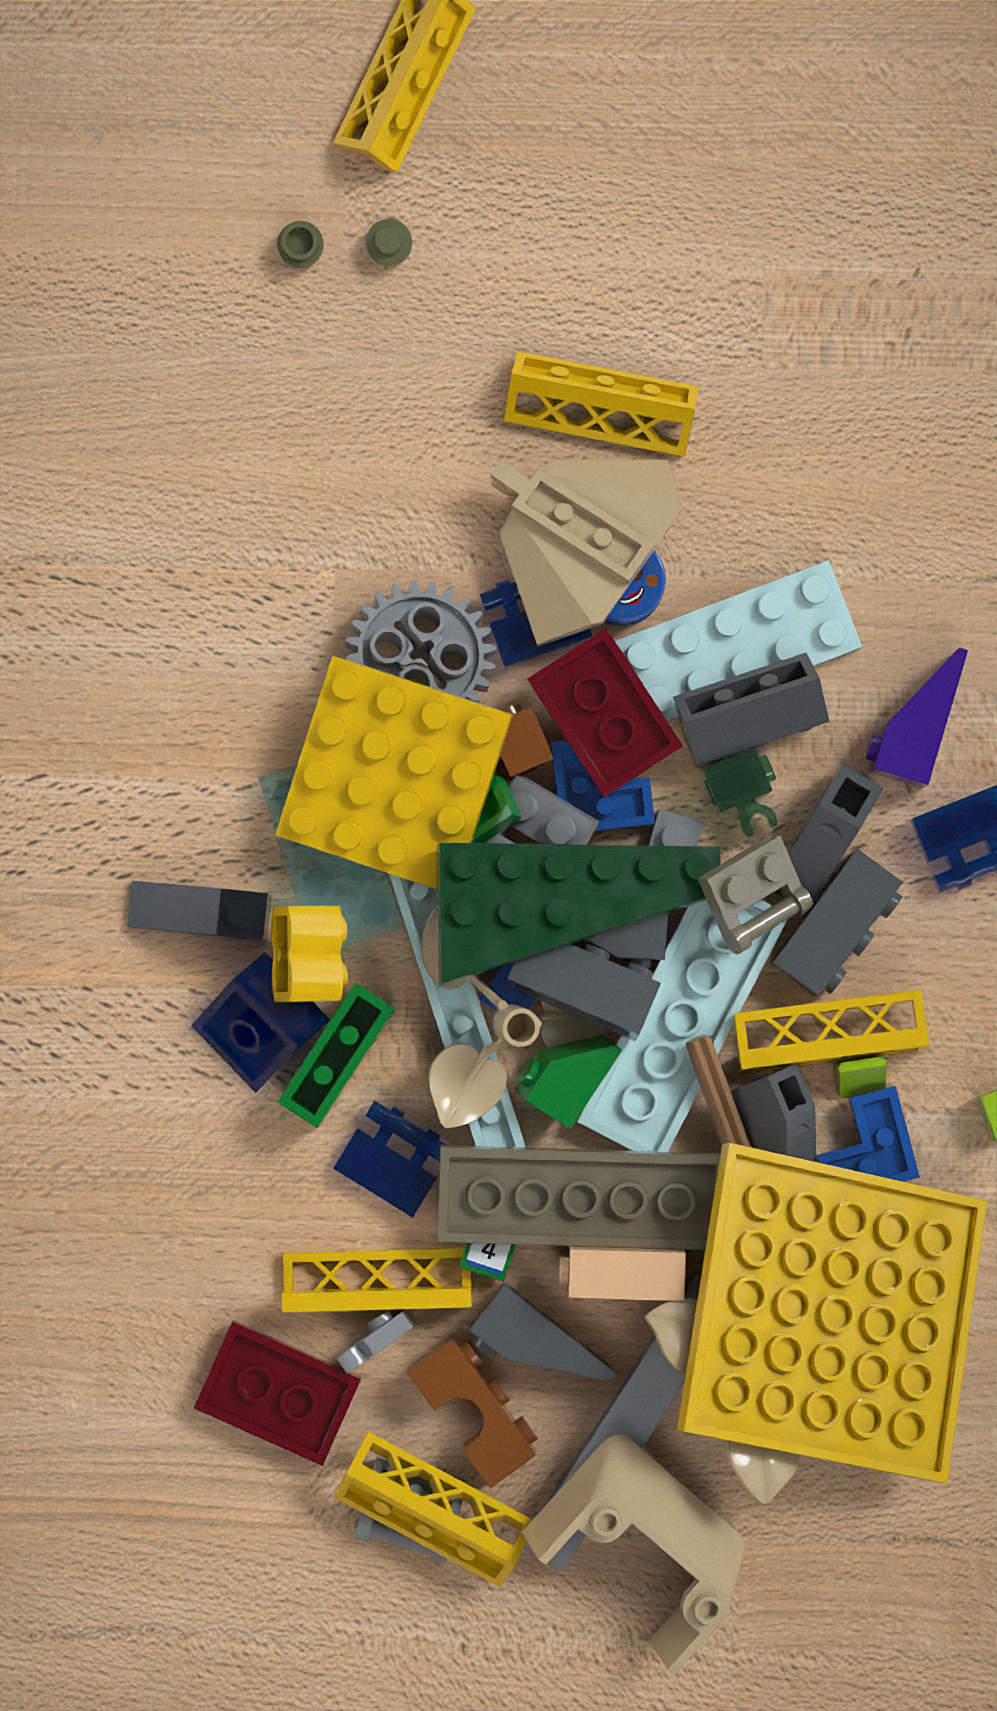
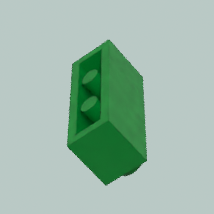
(337, 1055)

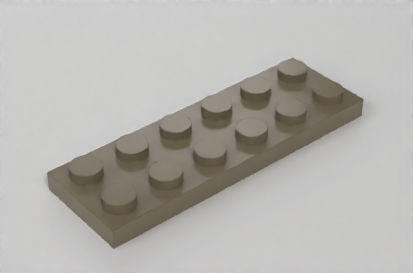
(576, 1197)

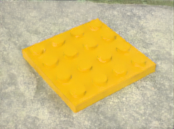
(391, 771)

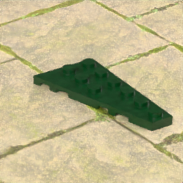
(536, 898)

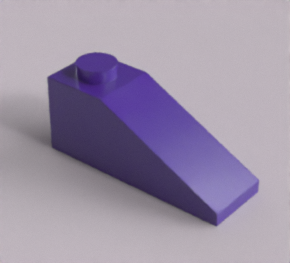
(914, 734)

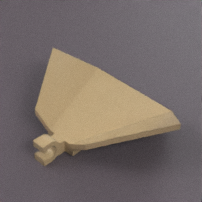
(582, 536)

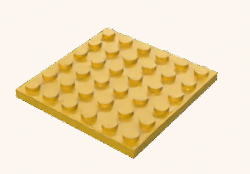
(833, 1314)

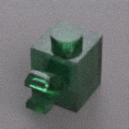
(738, 784)

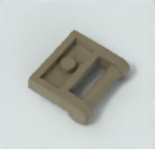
(748, 880)

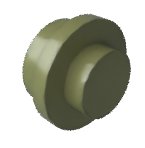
(389, 242)
(300, 244)

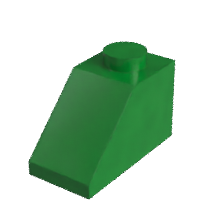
(566, 1076)

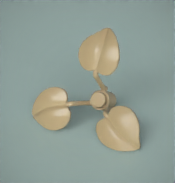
(468, 1082)
(758, 1469)

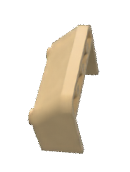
(628, 1487)

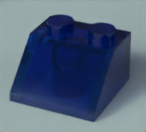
(253, 1029)

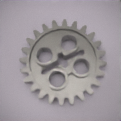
(454, 634)

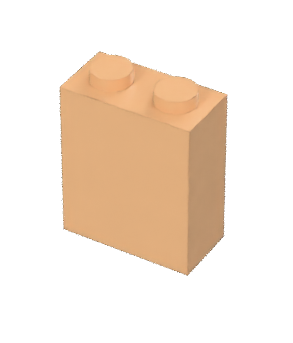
(623, 1273)

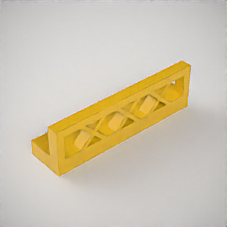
(412, 79)
(605, 389)
(836, 1049)
(377, 1297)
(430, 1523)

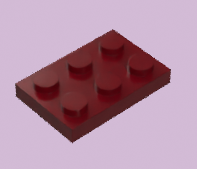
(605, 712)
(277, 1392)

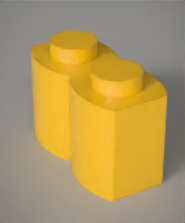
(308, 953)

